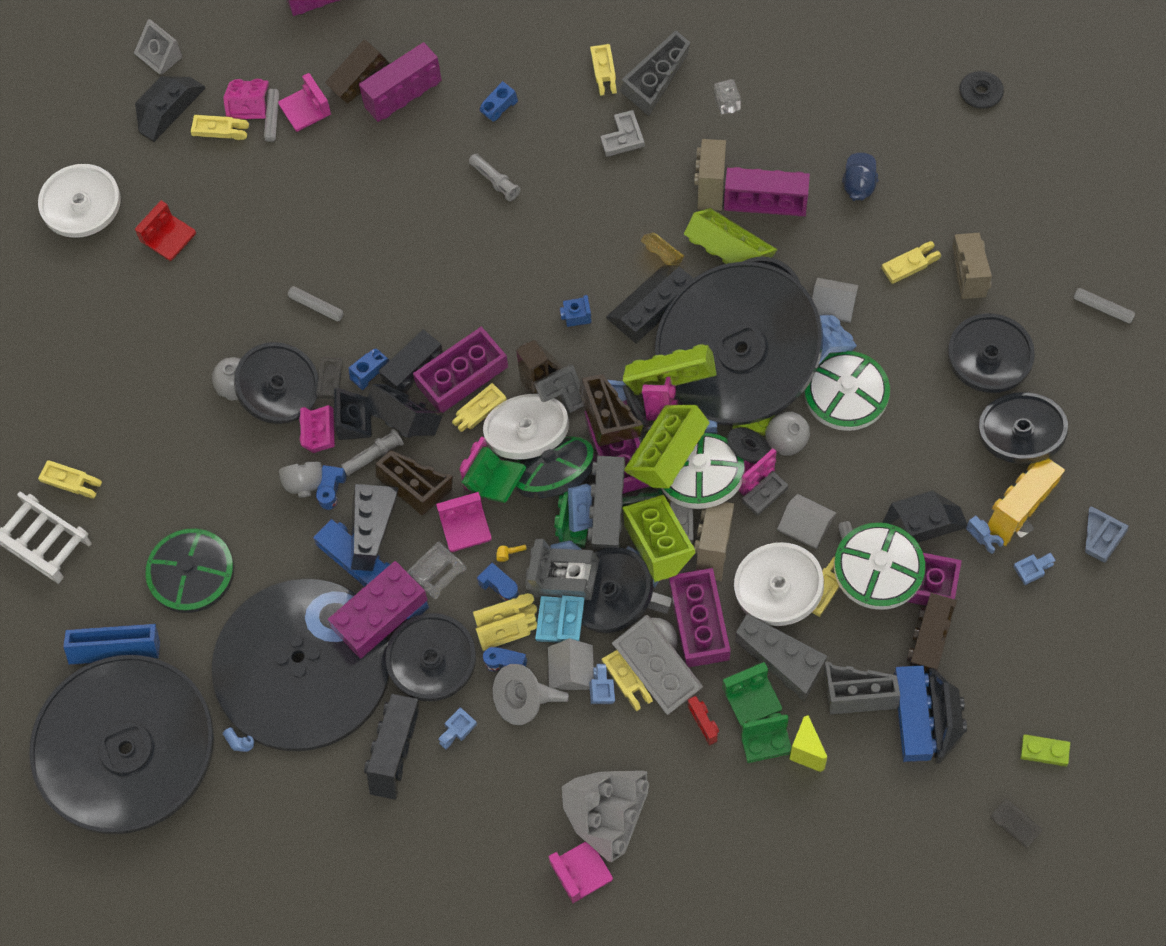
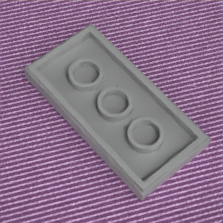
(657, 664)

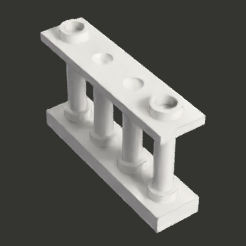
(35, 557)

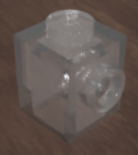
(727, 96)

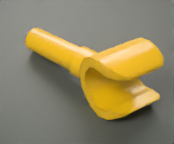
(503, 552)

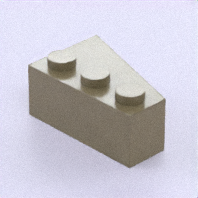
(711, 173)
(971, 265)
(714, 538)

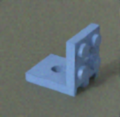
(835, 337)

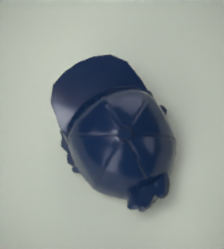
(860, 176)

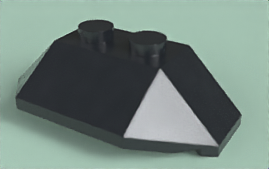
(165, 103)
(926, 516)
(946, 713)

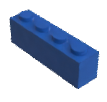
(100, 643)
(914, 714)

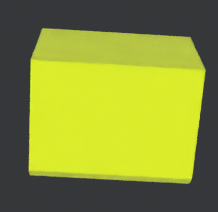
(808, 748)

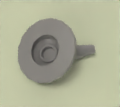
(520, 695)

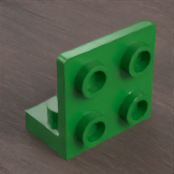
(493, 477)
(562, 525)
(751, 694)
(765, 738)

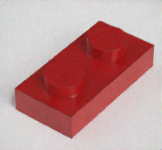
(707, 727)

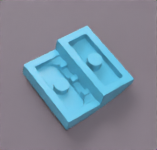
(559, 618)

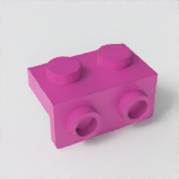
(658, 396)
(317, 428)

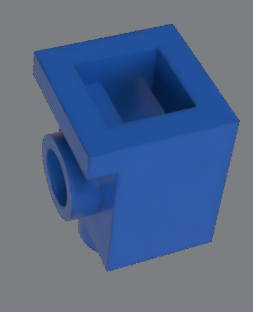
(576, 311)

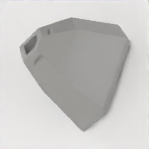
(606, 808)

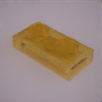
(659, 246)

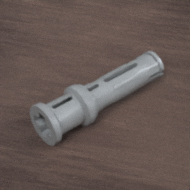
(499, 181)
(381, 447)

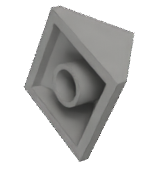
(157, 48)
(835, 298)
(806, 521)
(570, 665)

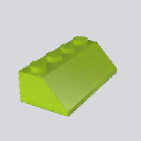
(725, 238)
(681, 366)
(667, 445)
(658, 537)

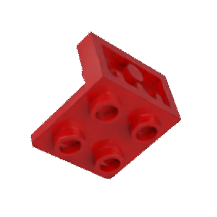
(164, 232)

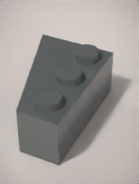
(859, 690)

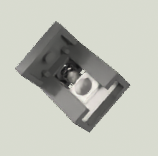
(553, 571)

